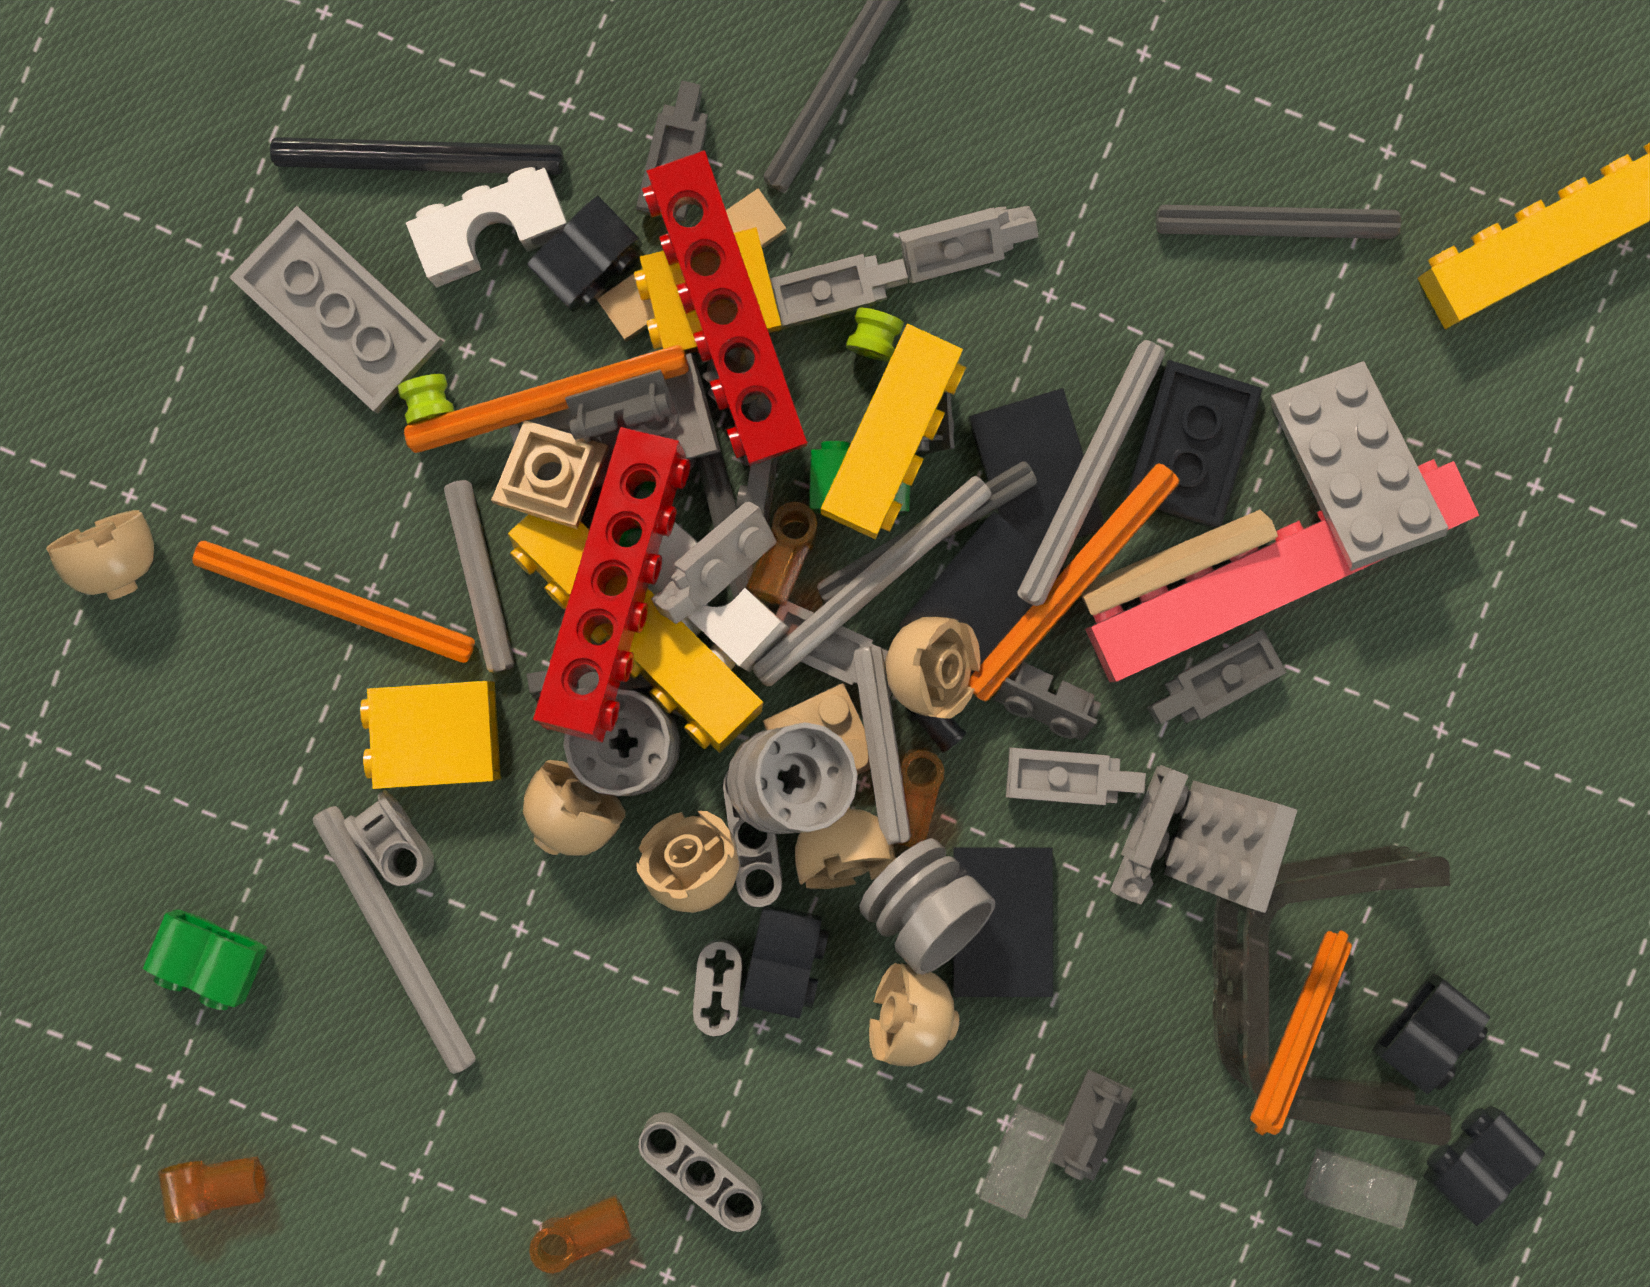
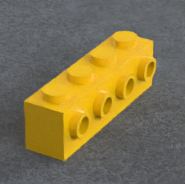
(892, 431)

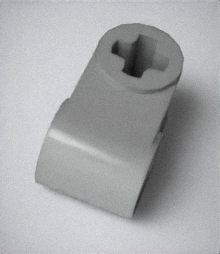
(389, 838)

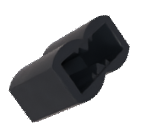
(586, 255)
(783, 961)
(1432, 1034)
(1482, 1164)

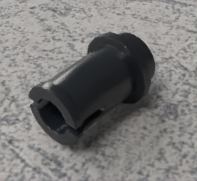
(942, 730)

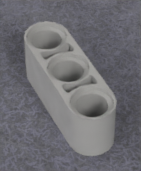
(751, 858)
(709, 1194)

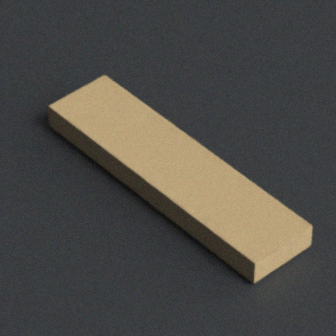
(624, 302)
(1179, 562)

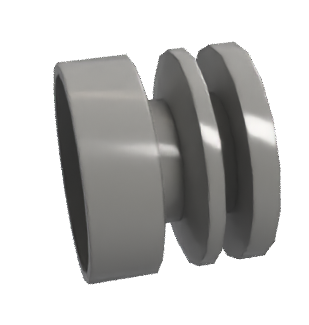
(648, 765)
(818, 776)
(926, 906)

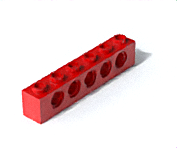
(693, 182)
(634, 460)

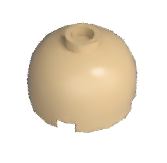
(105, 556)
(933, 665)
(567, 813)
(842, 851)
(689, 861)
(914, 1017)

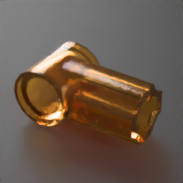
(781, 565)
(920, 797)
(196, 1189)
(583, 1231)

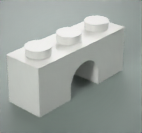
(448, 234)
(740, 630)

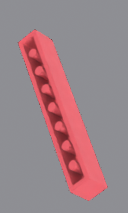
(1245, 587)

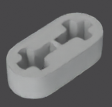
(705, 986)

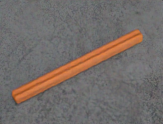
(537, 400)
(1073, 581)
(333, 601)
(1300, 1034)

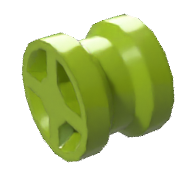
(874, 334)
(425, 397)

